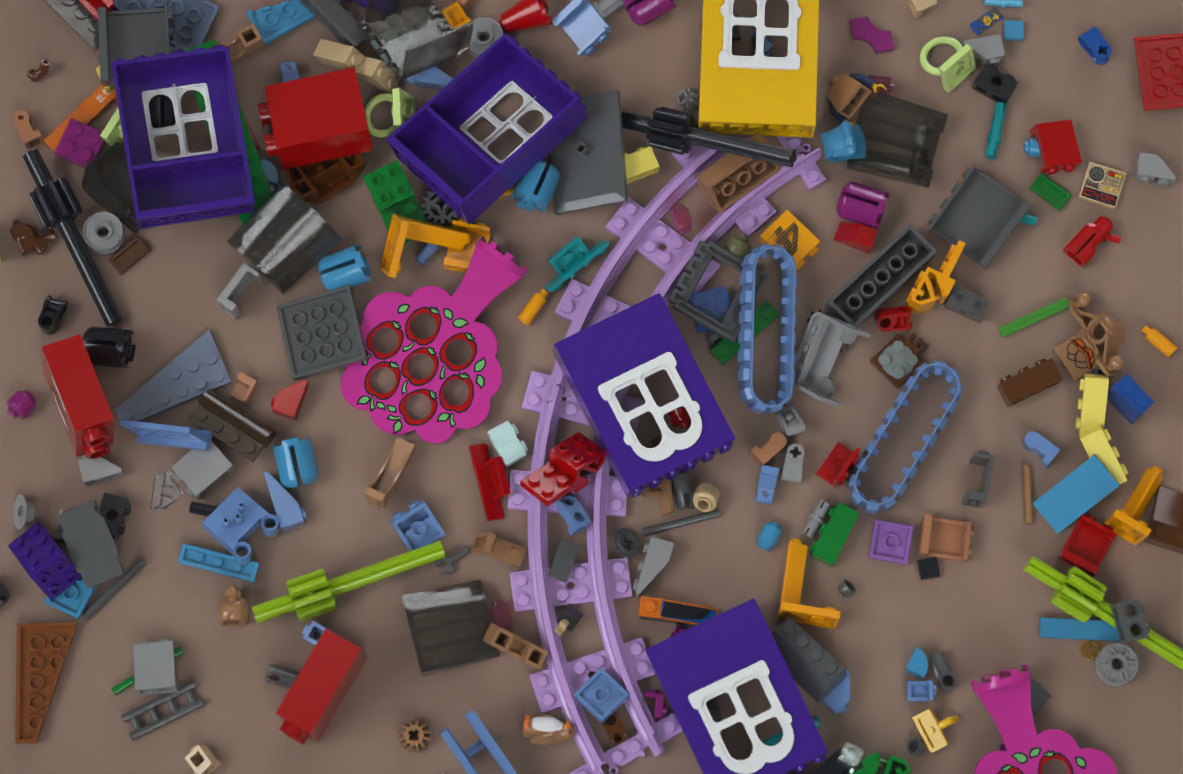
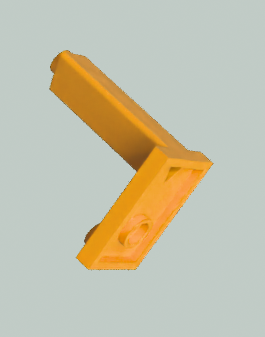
(417, 230)
(1127, 521)
(792, 588)

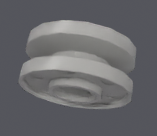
(483, 27)
(112, 241)
(1127, 659)

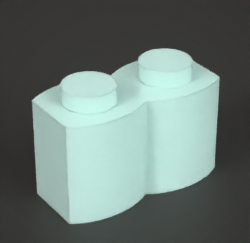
(507, 444)

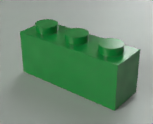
(834, 534)

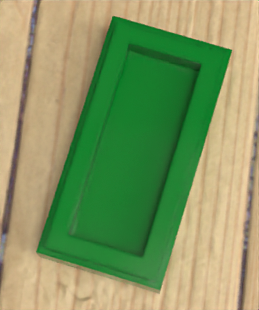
(1049, 192)

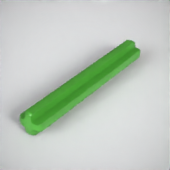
(1034, 317)

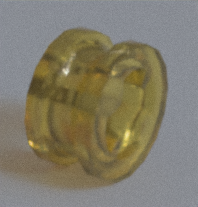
(1087, 644)

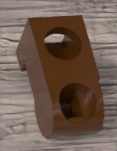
(615, 730)

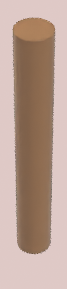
(1027, 494)

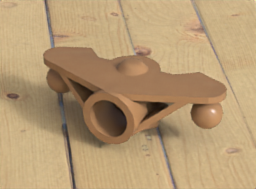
(1100, 334)

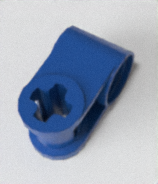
(1093, 43)

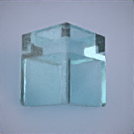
(850, 756)

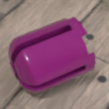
(646, 11)
(862, 204)

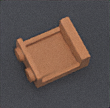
(945, 539)

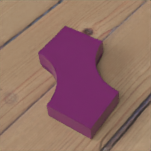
(879, 40)

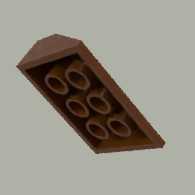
(1167, 521)

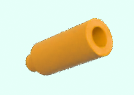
(533, 307)
(1159, 341)

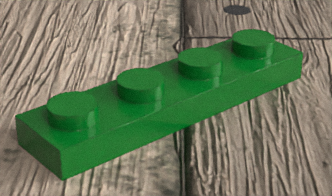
(762, 319)

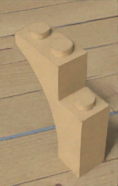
(367, 68)

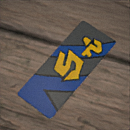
(986, 21)

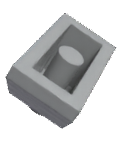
(987, 49)
(98, 470)

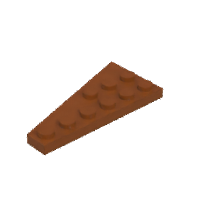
(40, 661)

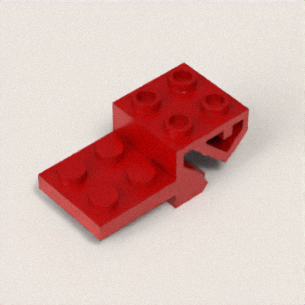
(563, 470)

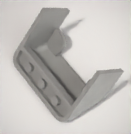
(818, 354)

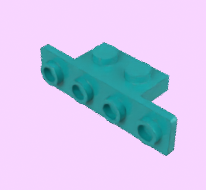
(571, 259)

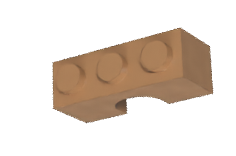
(244, 43)
(515, 646)

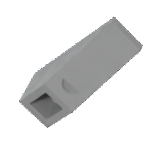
(656, 560)

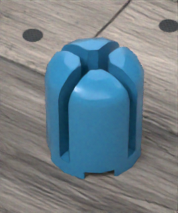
(536, 187)
(344, 268)
(305, 460)

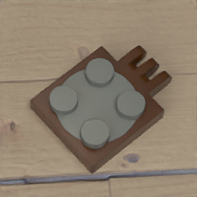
(899, 359)

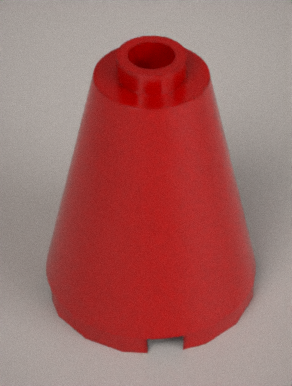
(525, 15)

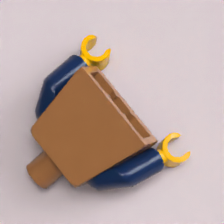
(848, 94)

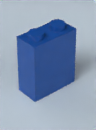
(1129, 398)

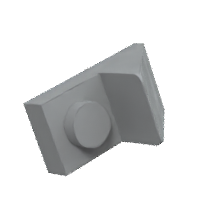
(790, 421)

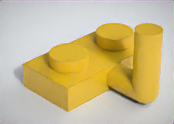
(932, 730)

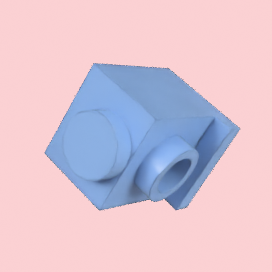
(310, 630)

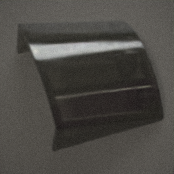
(898, 139)
(284, 238)
(449, 626)

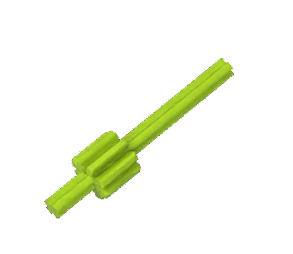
(314, 594)
(1083, 596)

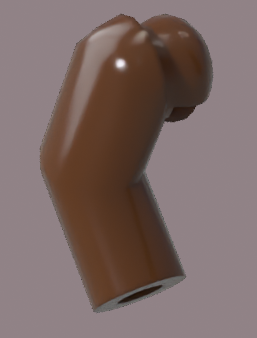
(41, 72)

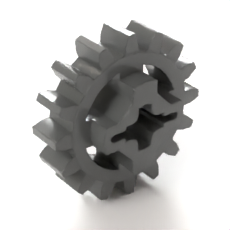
(433, 204)

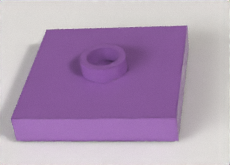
(890, 542)

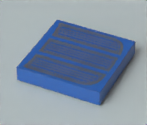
(712, 303)

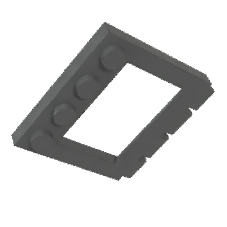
(687, 283)

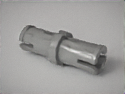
(816, 519)

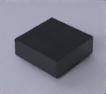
(928, 568)

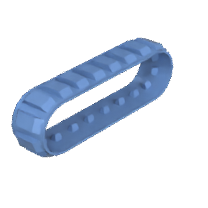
(787, 334)
(952, 377)

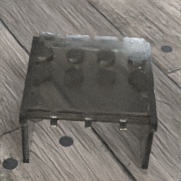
(414, 35)

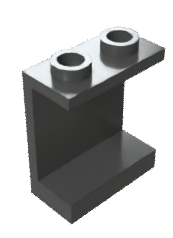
(978, 499)

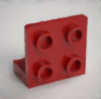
(836, 465)

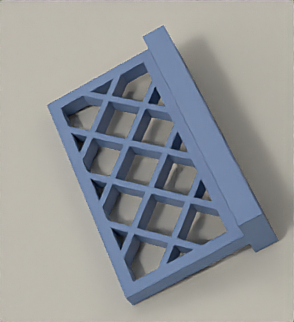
(169, 435)

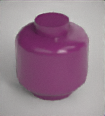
(21, 404)

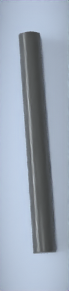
(681, 522)
(114, 588)

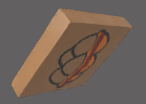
(1076, 357)

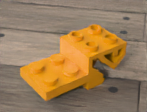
(934, 285)

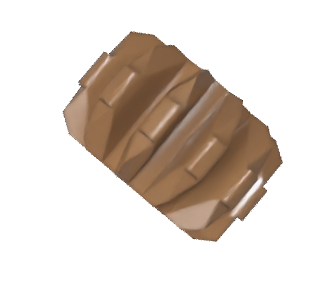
(413, 728)

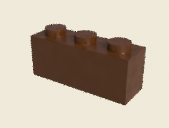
(1029, 381)

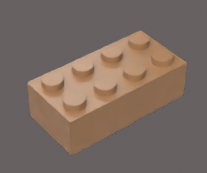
(734, 177)

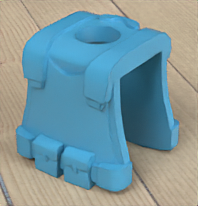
(844, 143)

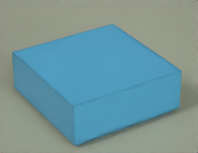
(1013, 30)

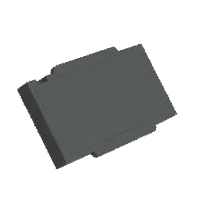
(91, 544)

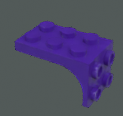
(44, 561)

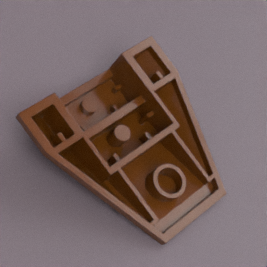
(325, 179)

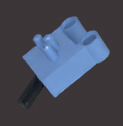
(235, 522)

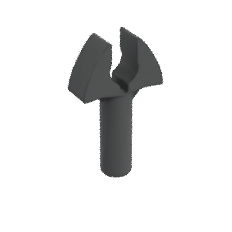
(452, 559)

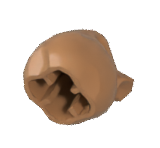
(233, 609)

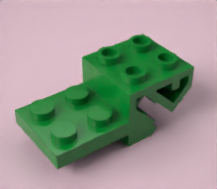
(393, 194)
(891, 765)

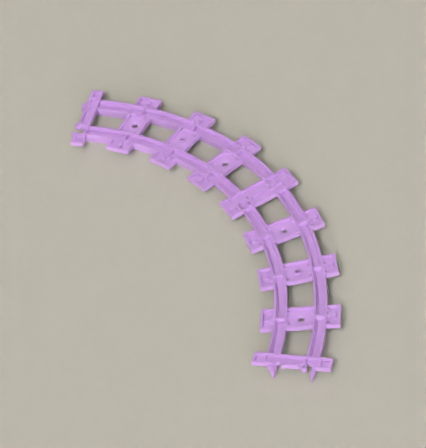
(601, 578)

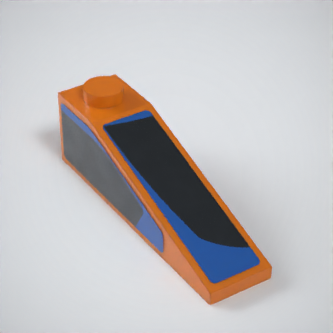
(674, 612)

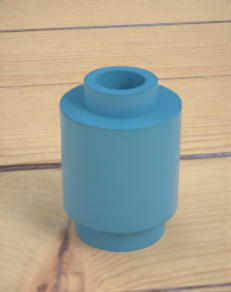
(1031, 148)
(769, 536)

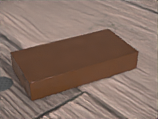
(129, 255)

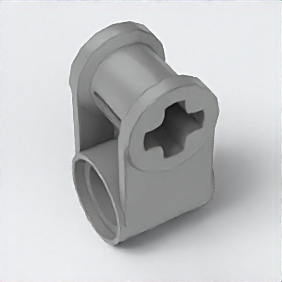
(793, 467)

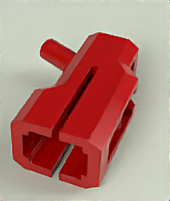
(1099, 232)

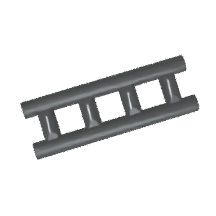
(157, 721)

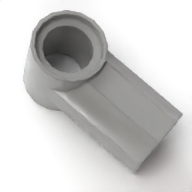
(607, 7)

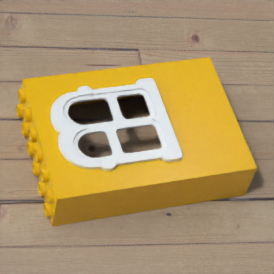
(759, 91)

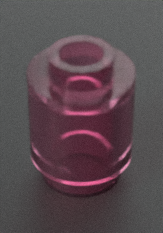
(681, 219)

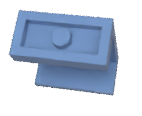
(583, 25)

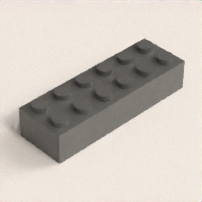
(881, 277)

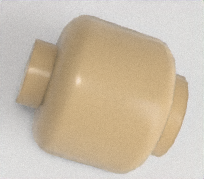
(706, 497)

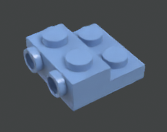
(416, 525)

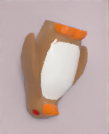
(546, 729)

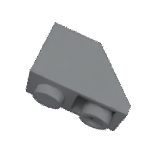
(1152, 169)

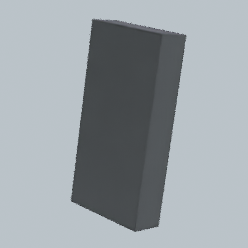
(563, 560)

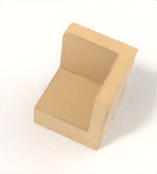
(918, 6)

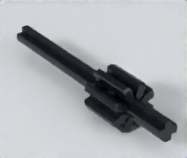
(677, 130)
(58, 208)

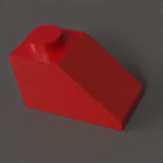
(856, 236)
(290, 400)

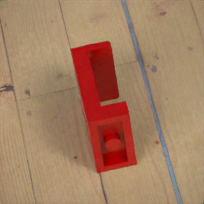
(1057, 146)
(1087, 545)

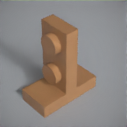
(498, 549)

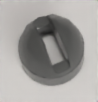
(713, 338)
(846, 588)
(915, 747)

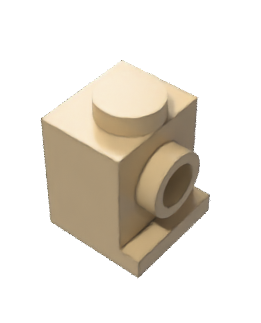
(195, 760)

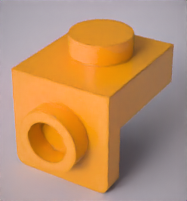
(455, 15)

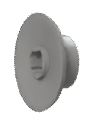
(22, 511)

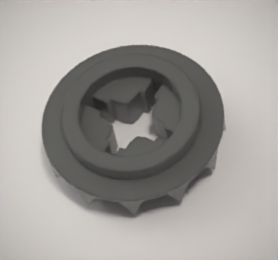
(626, 536)

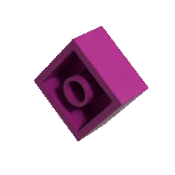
(80, 144)

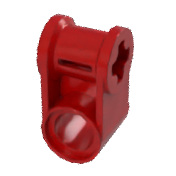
(895, 320)

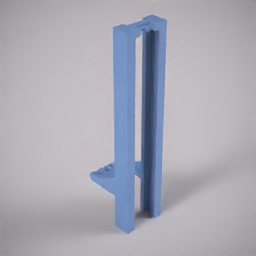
(485, 741)

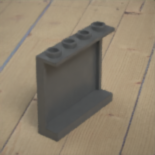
(132, 35)
(978, 215)

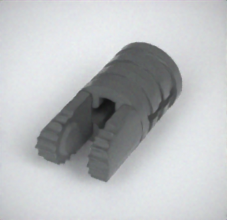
(682, 492)
(286, 679)

